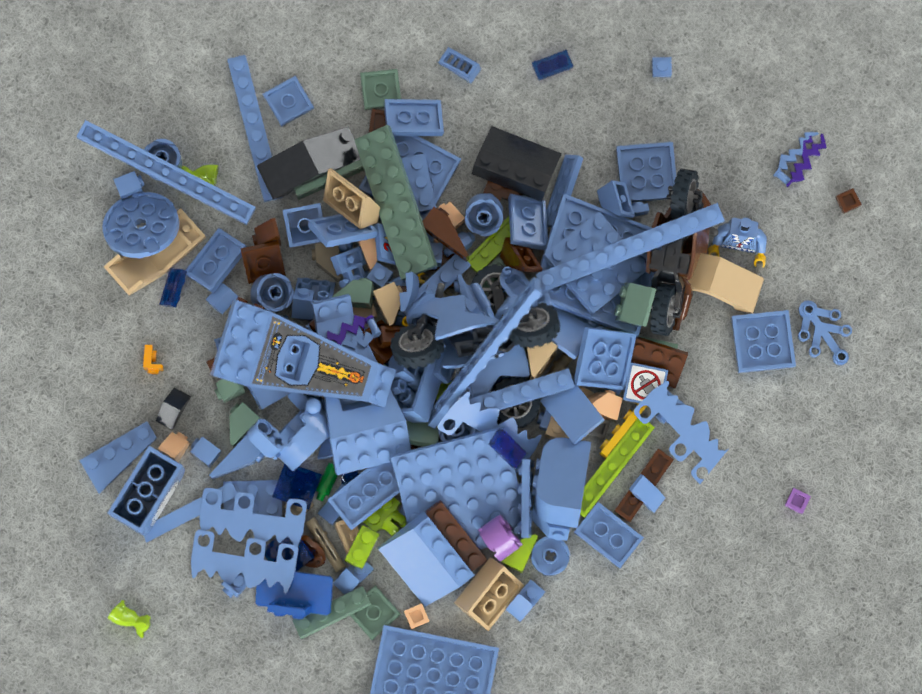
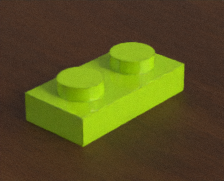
(361, 547)

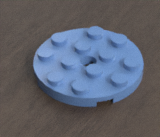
(144, 207)

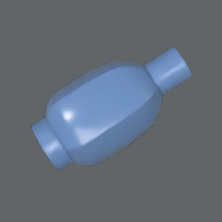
(467, 240)

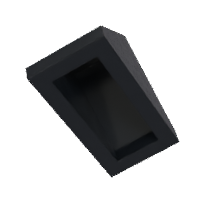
(172, 408)

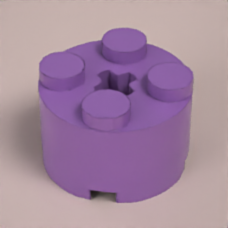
(499, 537)

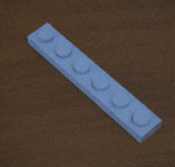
(526, 391)

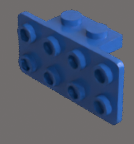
(306, 595)

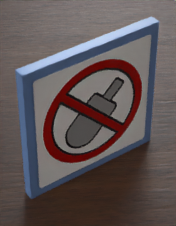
(642, 381)

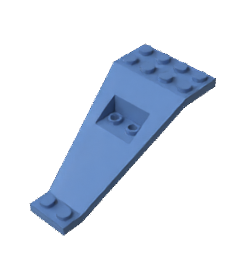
(358, 430)

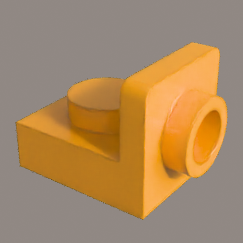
(150, 356)

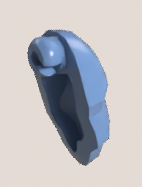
(512, 281)

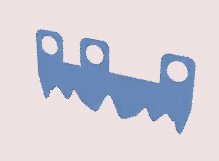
(679, 417)
(485, 420)
(241, 520)
(252, 566)

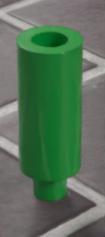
(326, 482)

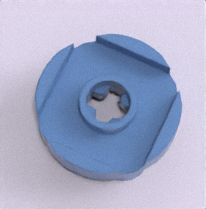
(550, 567)

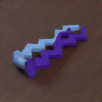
(805, 153)
(357, 321)

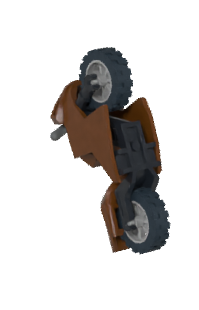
(677, 258)

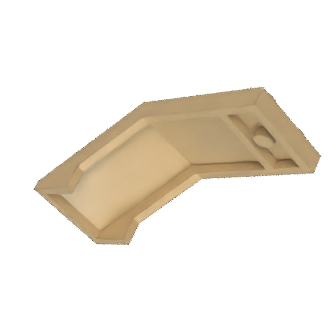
(138, 272)
(726, 282)

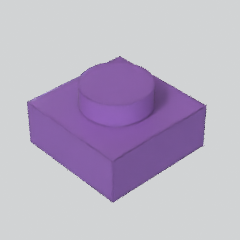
(797, 501)

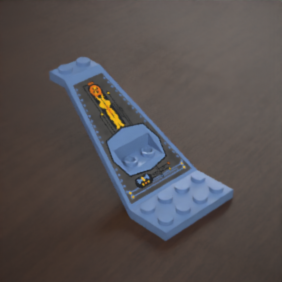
(259, 348)

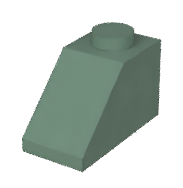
(360, 292)
(228, 390)
(241, 420)

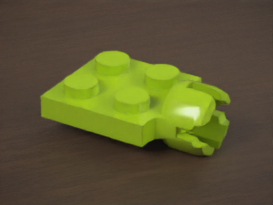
(386, 517)

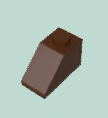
(266, 233)

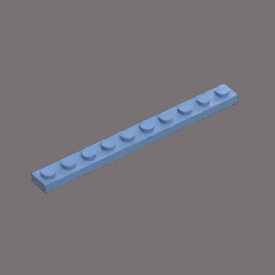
(166, 172)
(630, 247)
(487, 349)

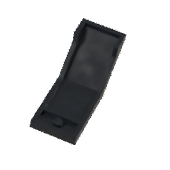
(308, 161)

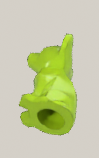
(206, 172)
(126, 617)

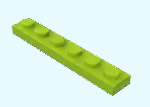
(614, 464)

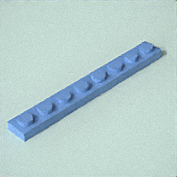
(251, 116)

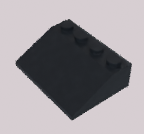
(516, 163)

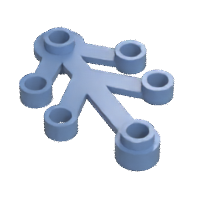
(822, 329)

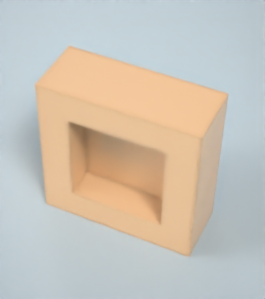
(416, 616)

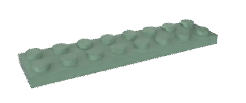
(396, 202)

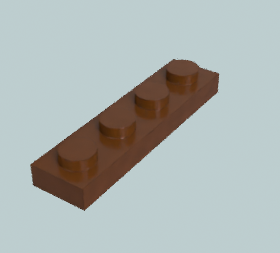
(653, 472)
(456, 535)

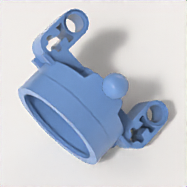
(298, 437)

